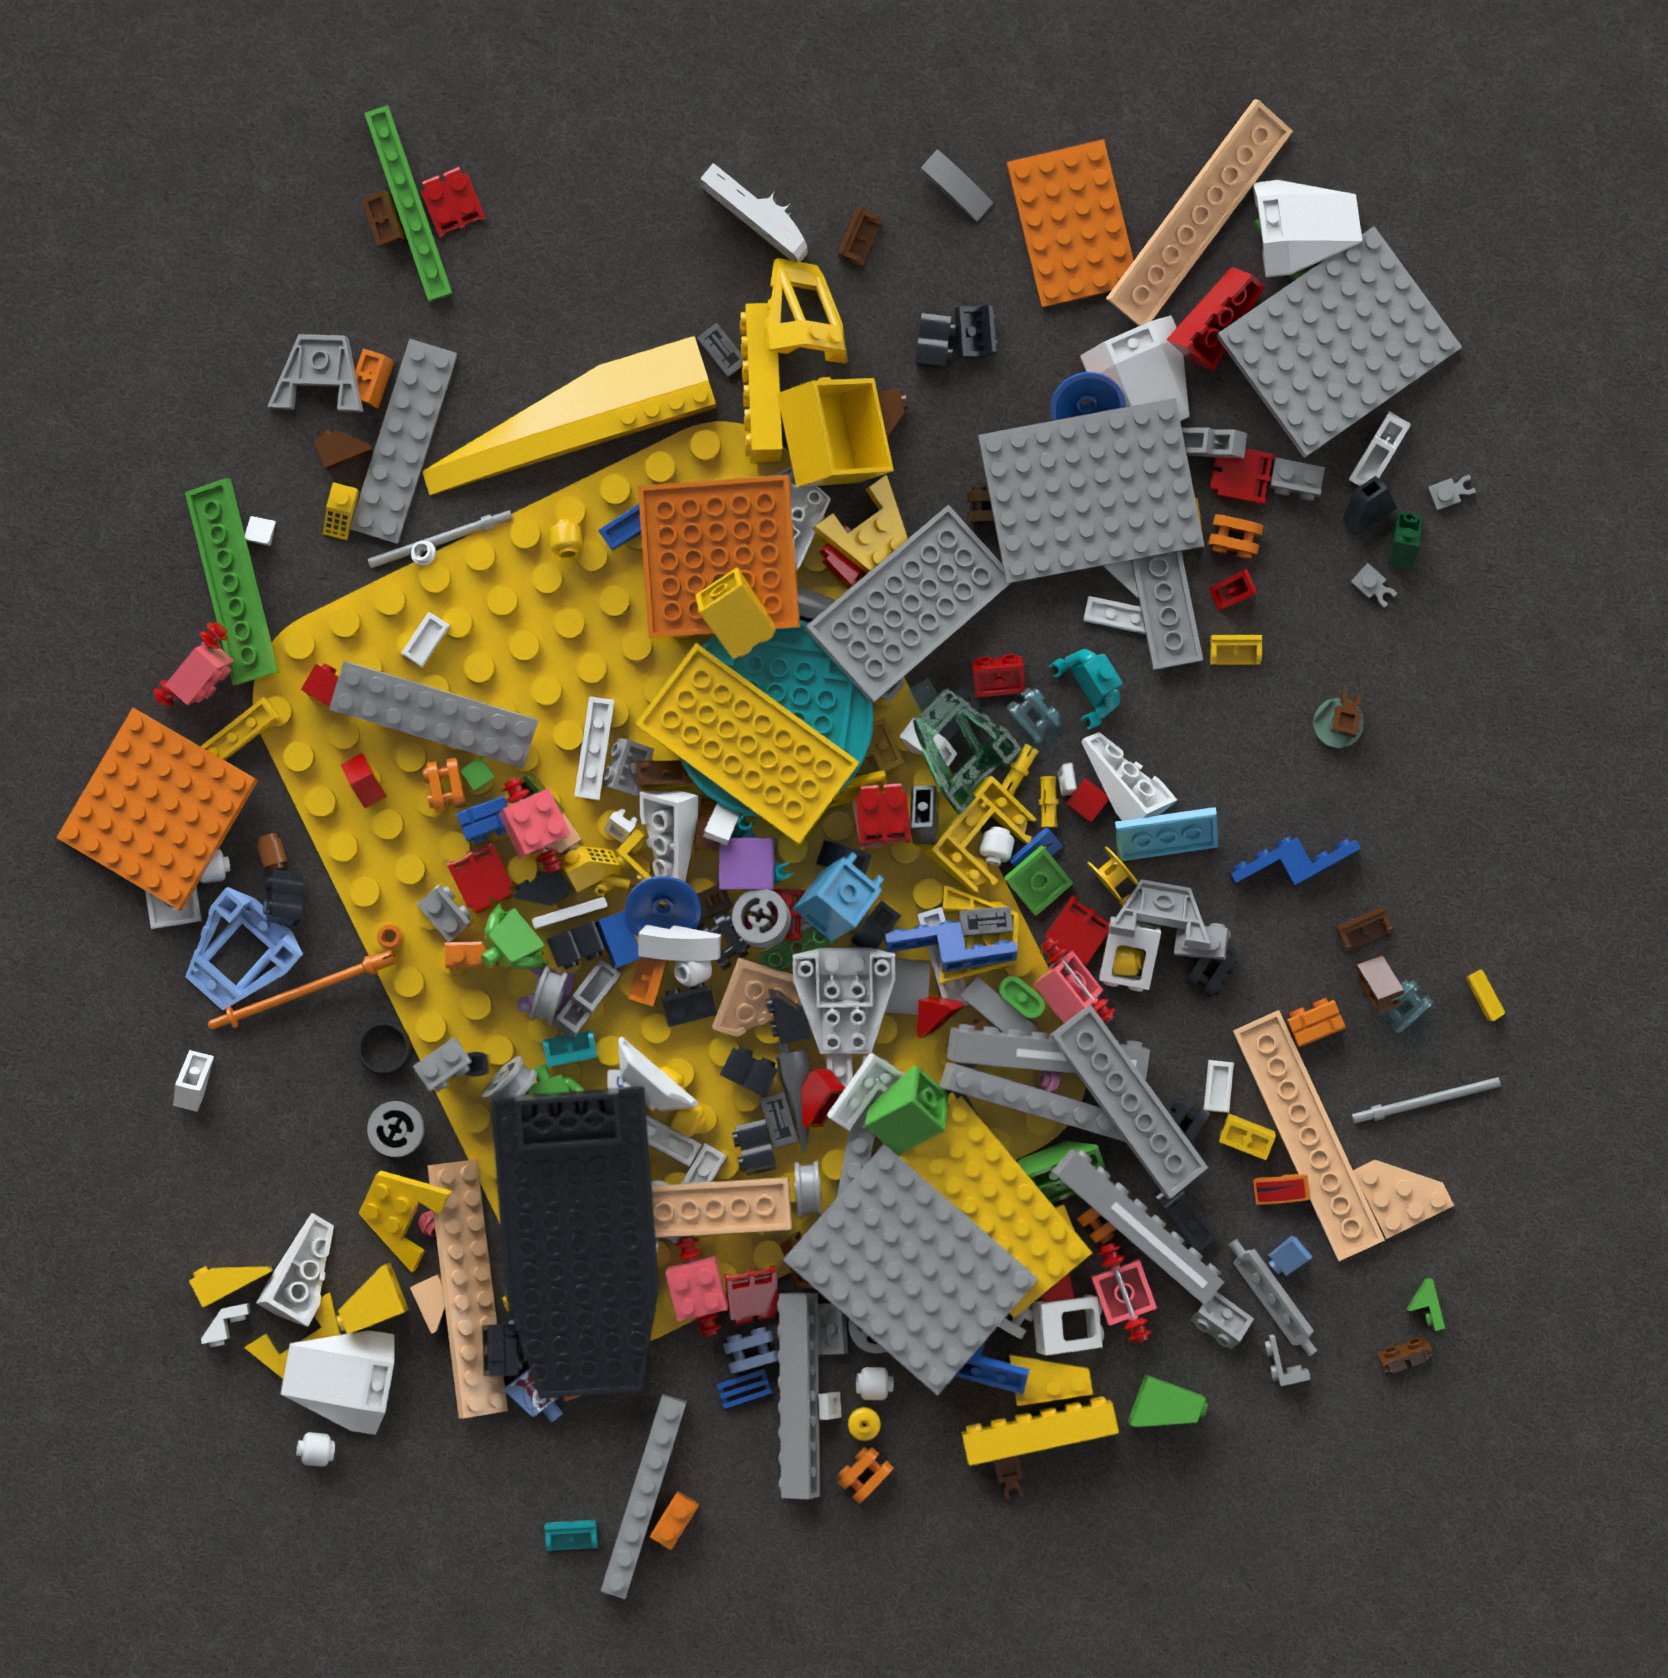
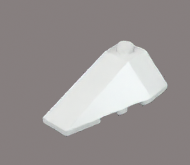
(1127, 788)
(671, 828)
(298, 1279)

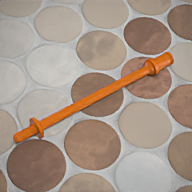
(369, 966)

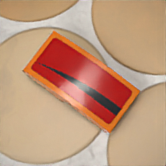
(1281, 1189)

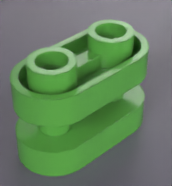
(1021, 997)

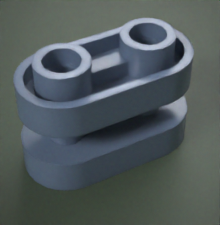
(737, 1344)

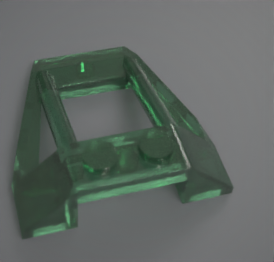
(985, 758)

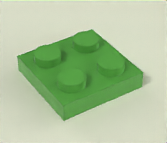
(1038, 880)

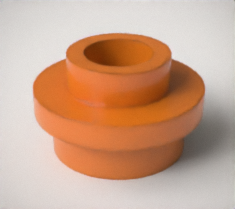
(381, 937)

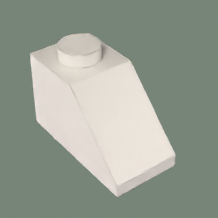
(192, 1081)

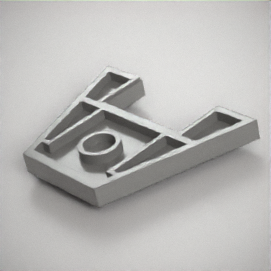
(319, 362)
(1164, 906)

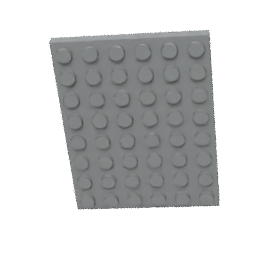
(1338, 342)
(1090, 490)
(910, 1269)

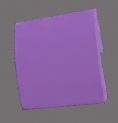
(747, 864)

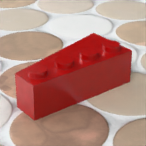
(1220, 308)

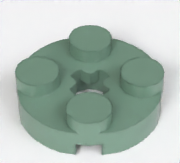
(1322, 725)

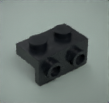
(975, 331)

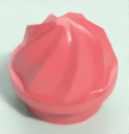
(427, 1223)

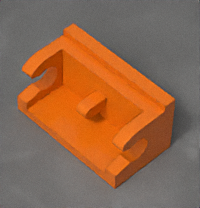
(372, 376)
(647, 980)

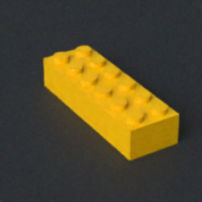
(760, 393)
(1040, 1431)

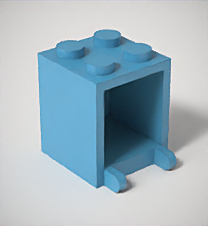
(838, 898)

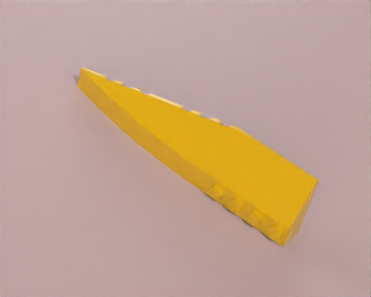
(590, 410)

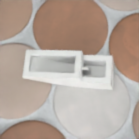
(1380, 449)
(678, 944)

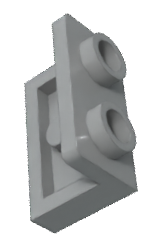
(1218, 937)

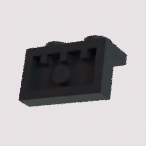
(689, 1005)

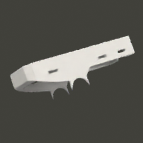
(759, 214)

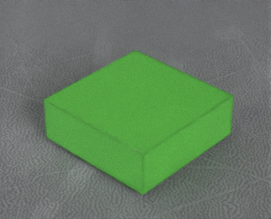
(477, 774)

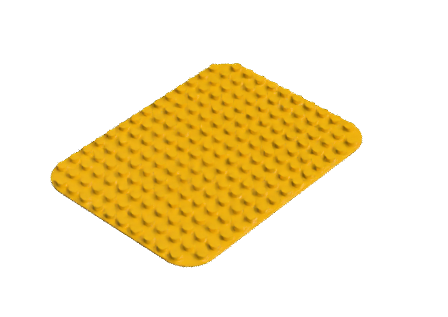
(539, 642)

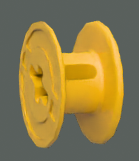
(1112, 873)

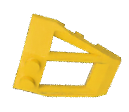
(803, 333)

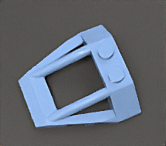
(238, 910)

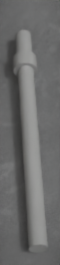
(486, 523)
(1378, 1112)

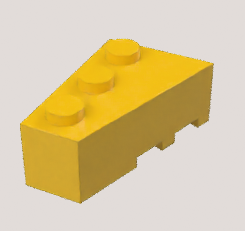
(1051, 1380)

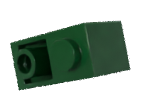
(1405, 540)

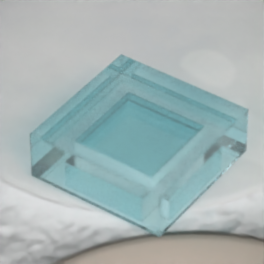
(922, 694)

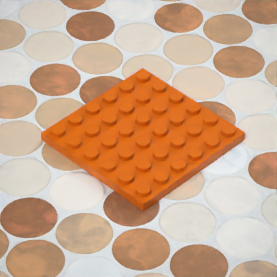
(704, 532)
(157, 809)

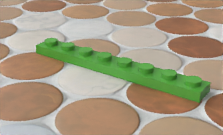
(408, 203)

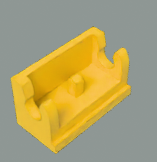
(1235, 649)
(1247, 1136)

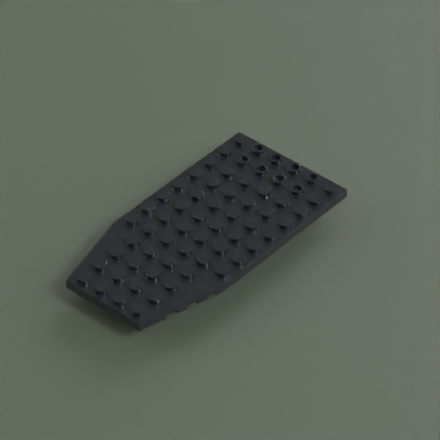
(578, 1236)

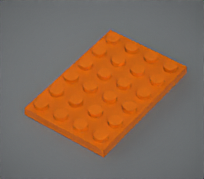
(1071, 222)

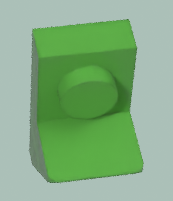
(1427, 1297)

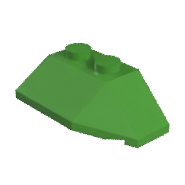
(1040, 1164)

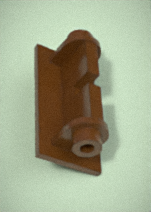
(1394, 1357)

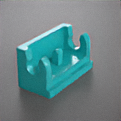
(565, 1050)
(571, 1535)

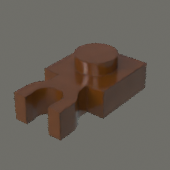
(1346, 718)
(1009, 1471)

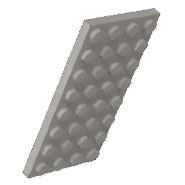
(909, 604)

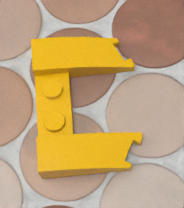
(950, 850)

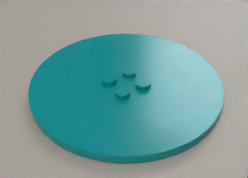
(806, 683)

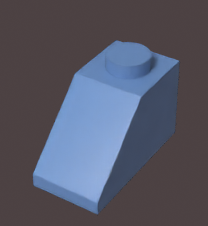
(1288, 1256)

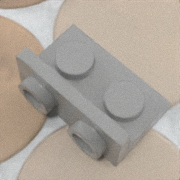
(1297, 478)
(622, 768)
(445, 913)
(443, 1064)
(1222, 1320)

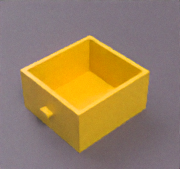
(835, 431)

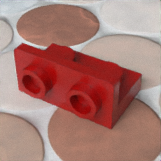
(998, 676)

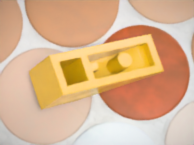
(220, 1282)

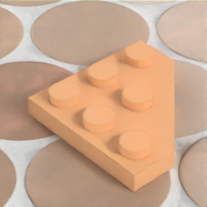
(747, 994)
(1400, 1196)

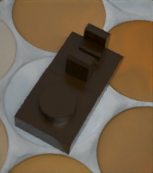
(713, 901)

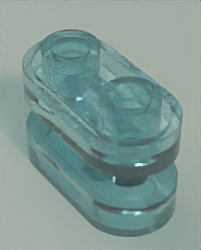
(1048, 716)
(1419, 1006)

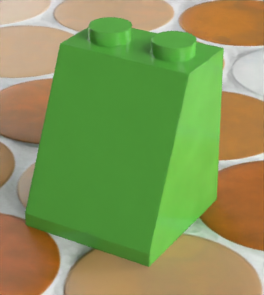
(908, 1112)
(1165, 1404)

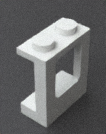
(1146, 938)
(1049, 1325)

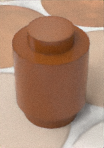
(271, 852)

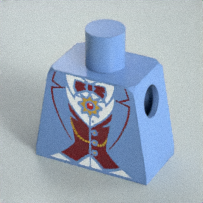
(526, 1395)

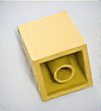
(735, 614)
(373, 1302)

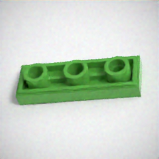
(781, 955)

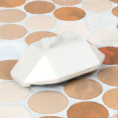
(658, 1087)

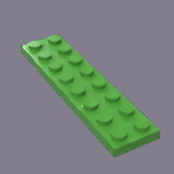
(231, 581)

